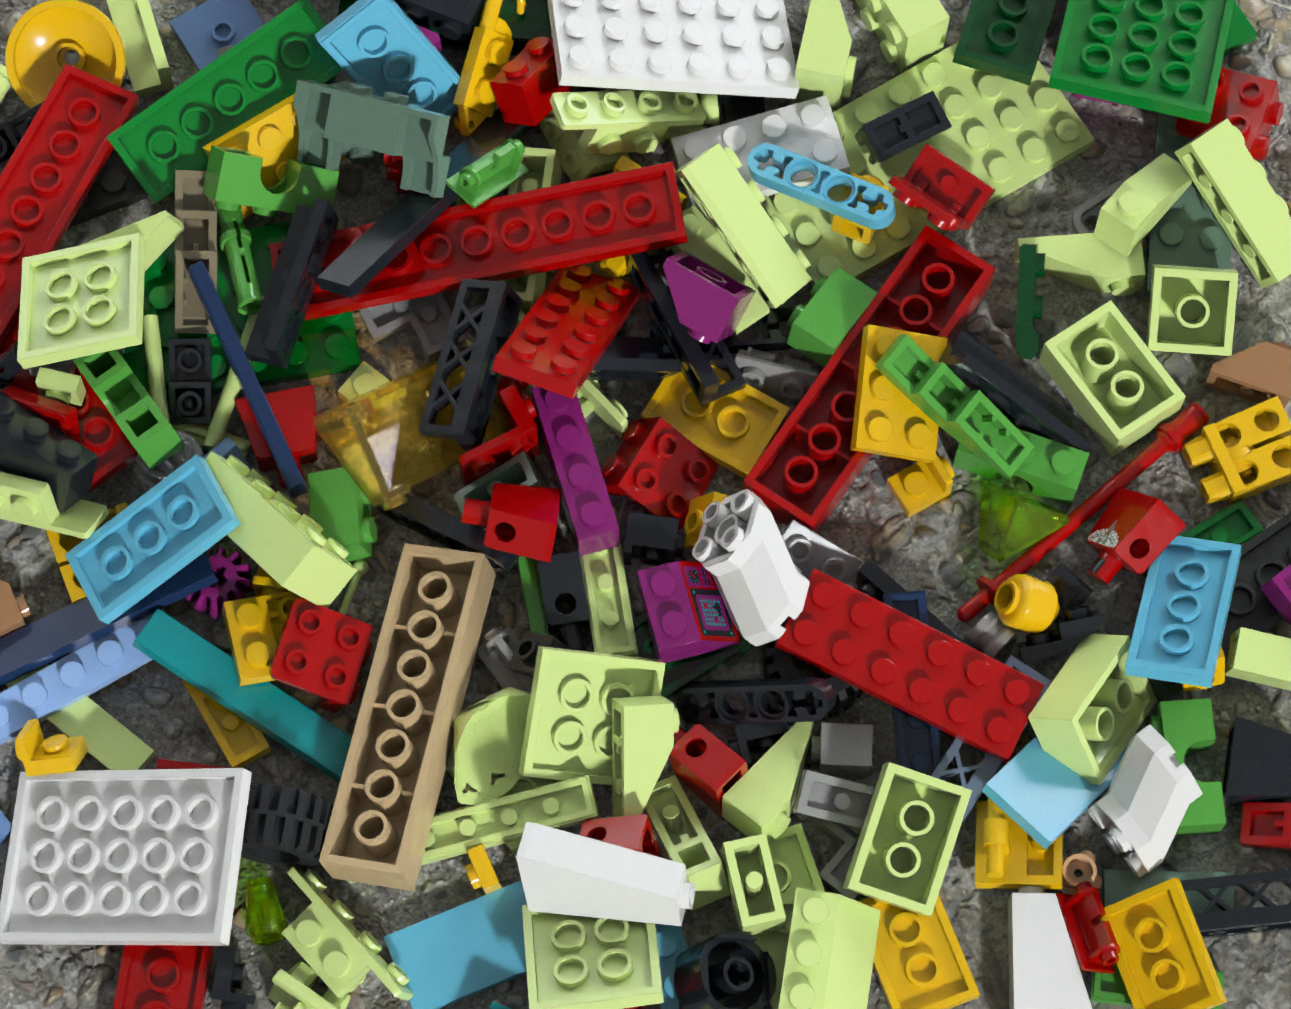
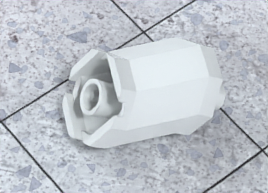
(750, 566)
(1145, 801)

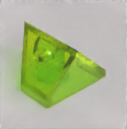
(1013, 521)

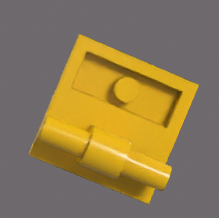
(254, 633)
(1011, 857)

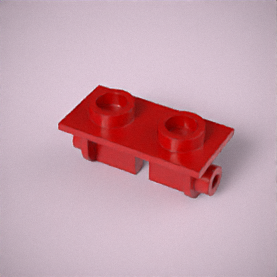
(1092, 942)

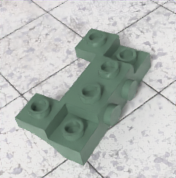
(384, 124)

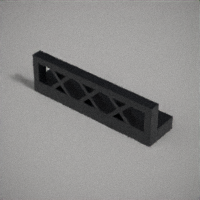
(292, 284)
(634, 361)
(694, 362)
(480, 383)
(1011, 393)
(1241, 921)

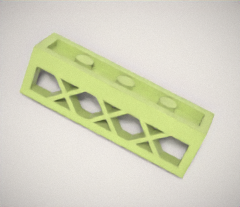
(142, 45)

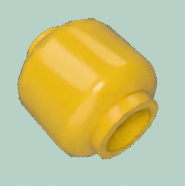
(1026, 603)

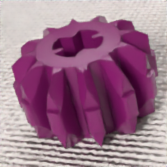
(236, 584)

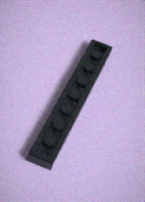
(410, 215)

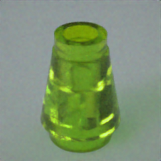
(264, 913)

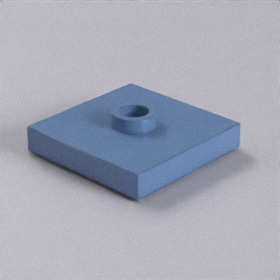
(213, 27)

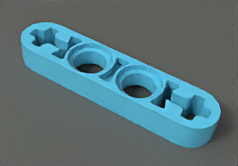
(818, 191)

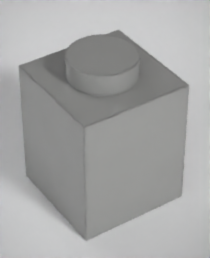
(843, 749)

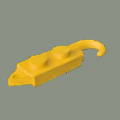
(485, 58)

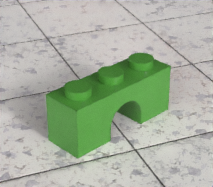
(235, 180)
(130, 406)
(1050, 467)
(1190, 728)

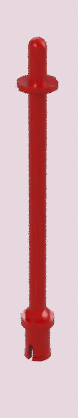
(1169, 438)

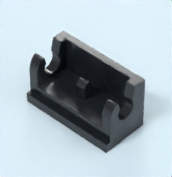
(903, 128)

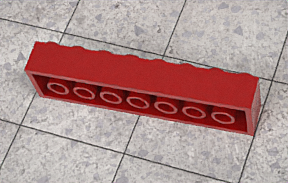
(810, 457)

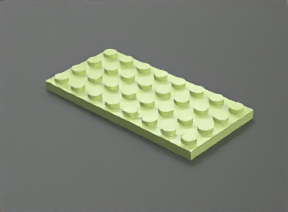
(997, 132)

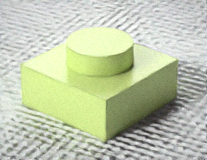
(361, 381)
(60, 386)

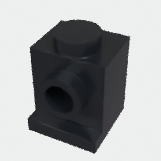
(652, 539)

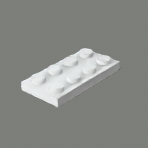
(800, 128)

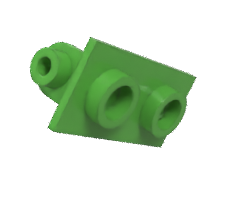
(489, 173)

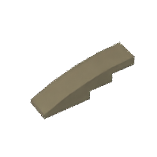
(193, 245)

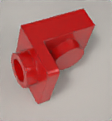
(1266, 825)

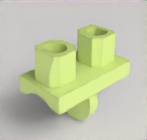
(294, 991)

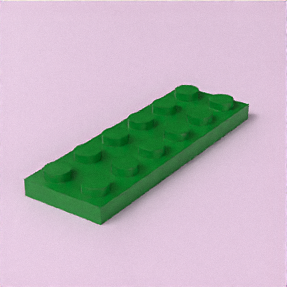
(222, 97)

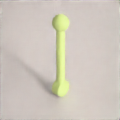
(362, 568)

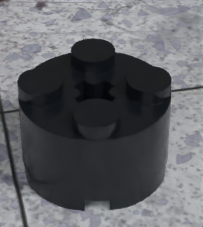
(725, 973)

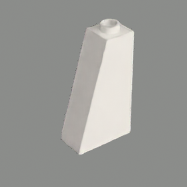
(600, 879)
(1041, 954)

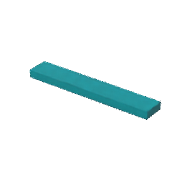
(258, 704)

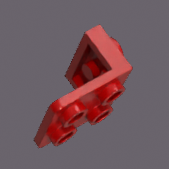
(1249, 105)
(943, 189)
(522, 437)
(658, 469)
(322, 653)

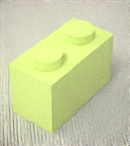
(753, 885)

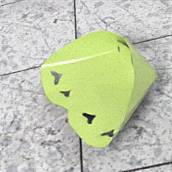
(489, 742)

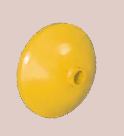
(45, 36)

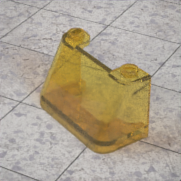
(380, 437)

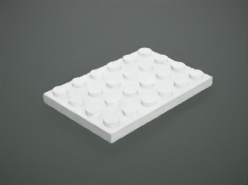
(675, 46)
(125, 857)

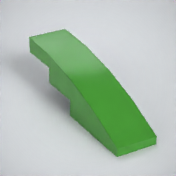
(954, 407)

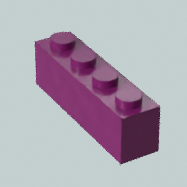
(576, 471)

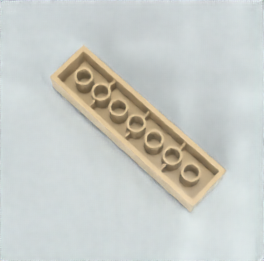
(408, 717)

